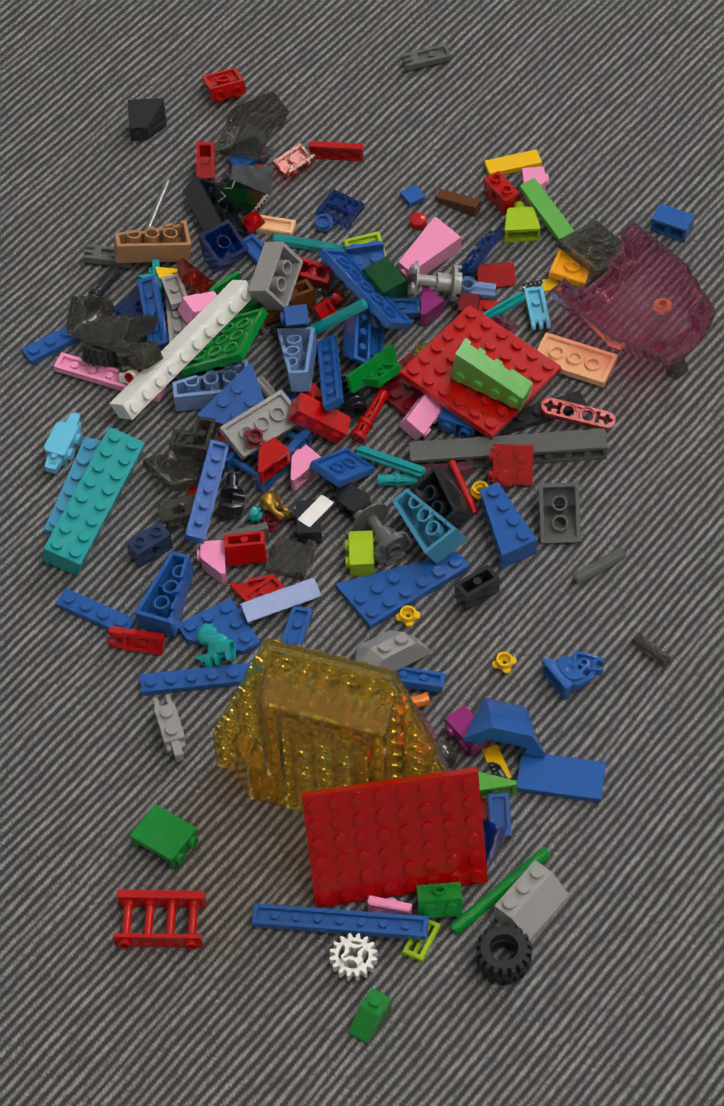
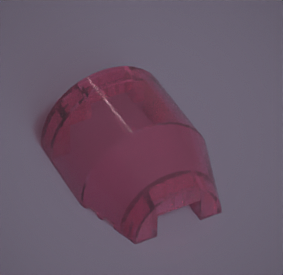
(643, 301)

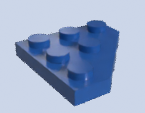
(228, 621)

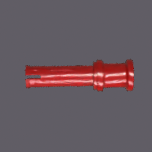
(365, 423)

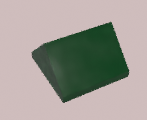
(386, 278)

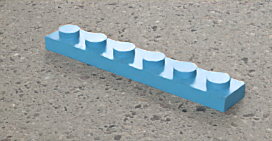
(75, 474)

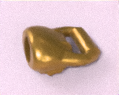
(272, 502)

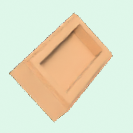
(277, 225)

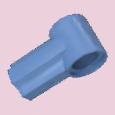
(485, 290)

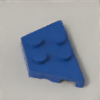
(234, 398)

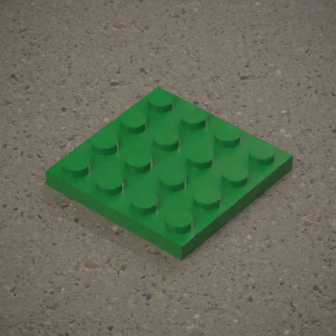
(229, 344)

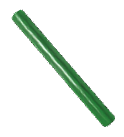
(496, 893)

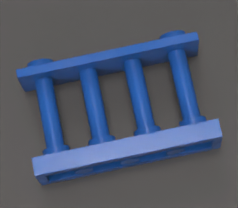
(299, 440)

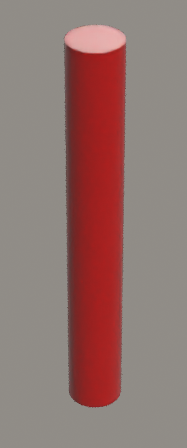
(463, 487)

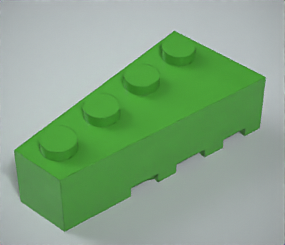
(489, 376)

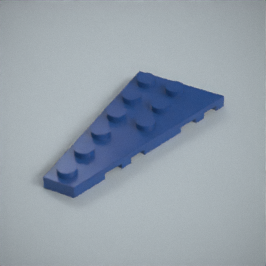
(386, 592)

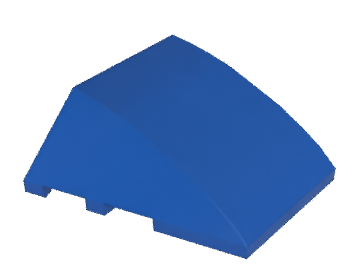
(504, 724)

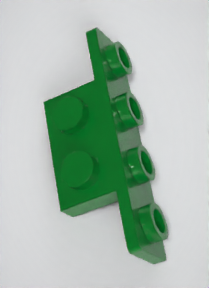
(375, 370)

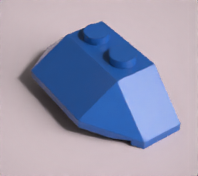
(362, 336)

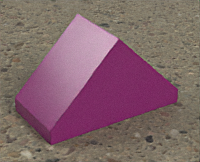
(431, 306)

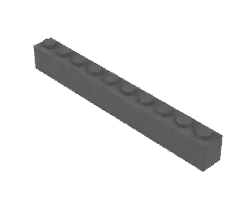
(548, 448)

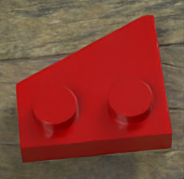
(256, 587)

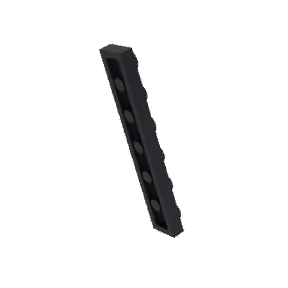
(532, 416)

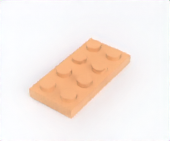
(578, 359)

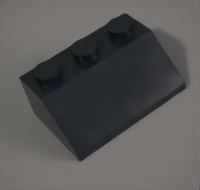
(443, 495)

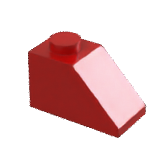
(272, 458)

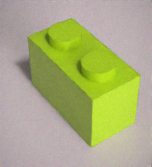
(360, 553)

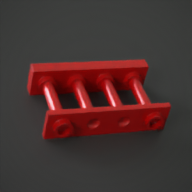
(160, 899)

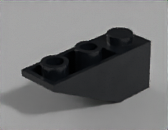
(349, 499)

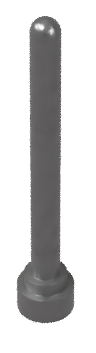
(158, 204)

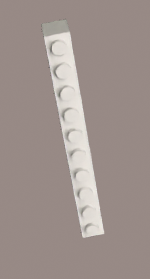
(182, 350)

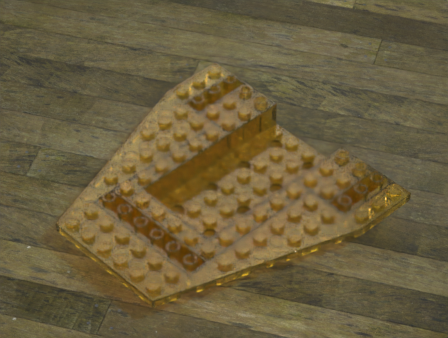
(320, 726)

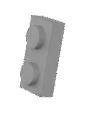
(173, 289)

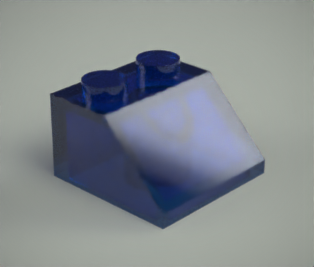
(222, 246)

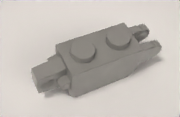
(170, 727)

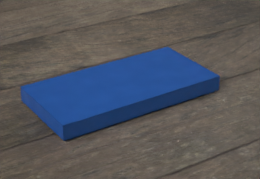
(561, 777)

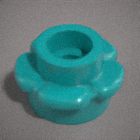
(255, 514)

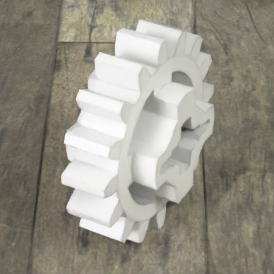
(352, 959)

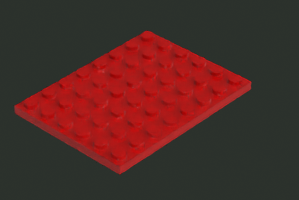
(395, 836)

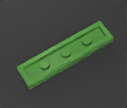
(545, 208)

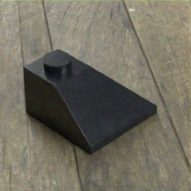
(146, 117)

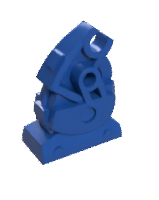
(571, 672)

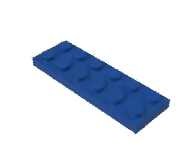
(355, 280)

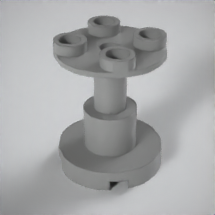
(442, 282)

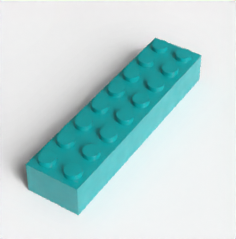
(93, 501)

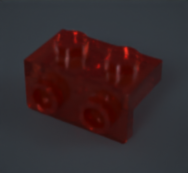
(293, 161)
(193, 276)

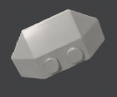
(392, 650)

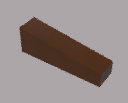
(459, 202)

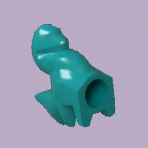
(218, 646)

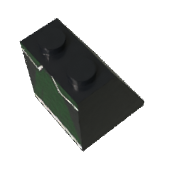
(244, 187)

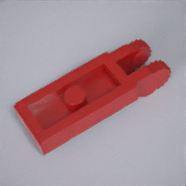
(136, 640)

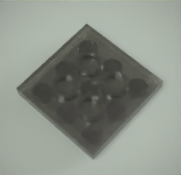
(591, 247)

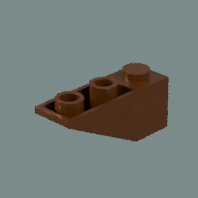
(302, 294)

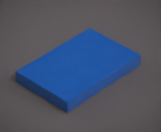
(342, 467)

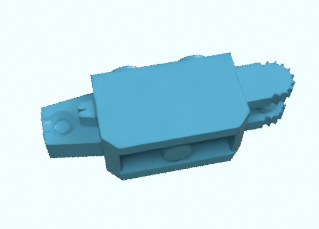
(62, 443)

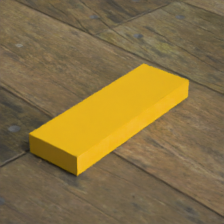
(513, 163)

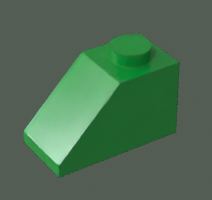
(370, 1015)

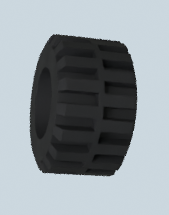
(503, 970)

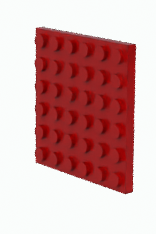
(433, 366)

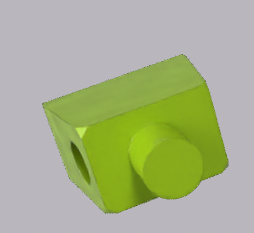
(521, 224)

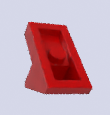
(205, 160)

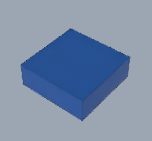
(412, 195)

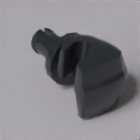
(232, 498)

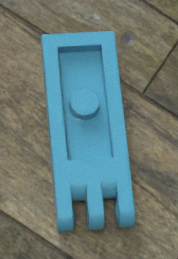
(537, 307)

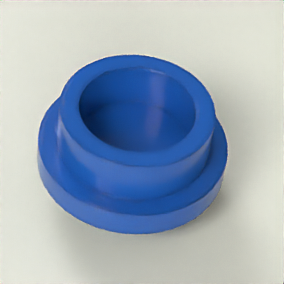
(324, 222)

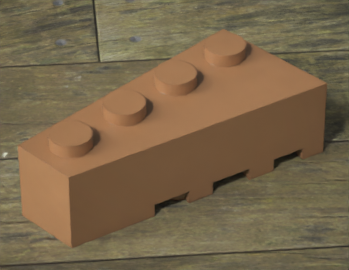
(162, 243)

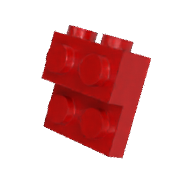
(224, 84)
(511, 464)

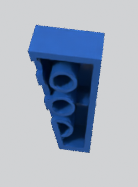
(507, 528)
(166, 596)

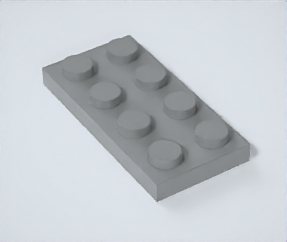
(269, 416)

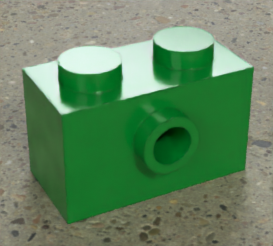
(440, 900)

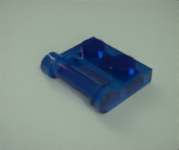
(342, 204)

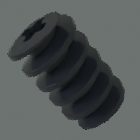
(354, 403)

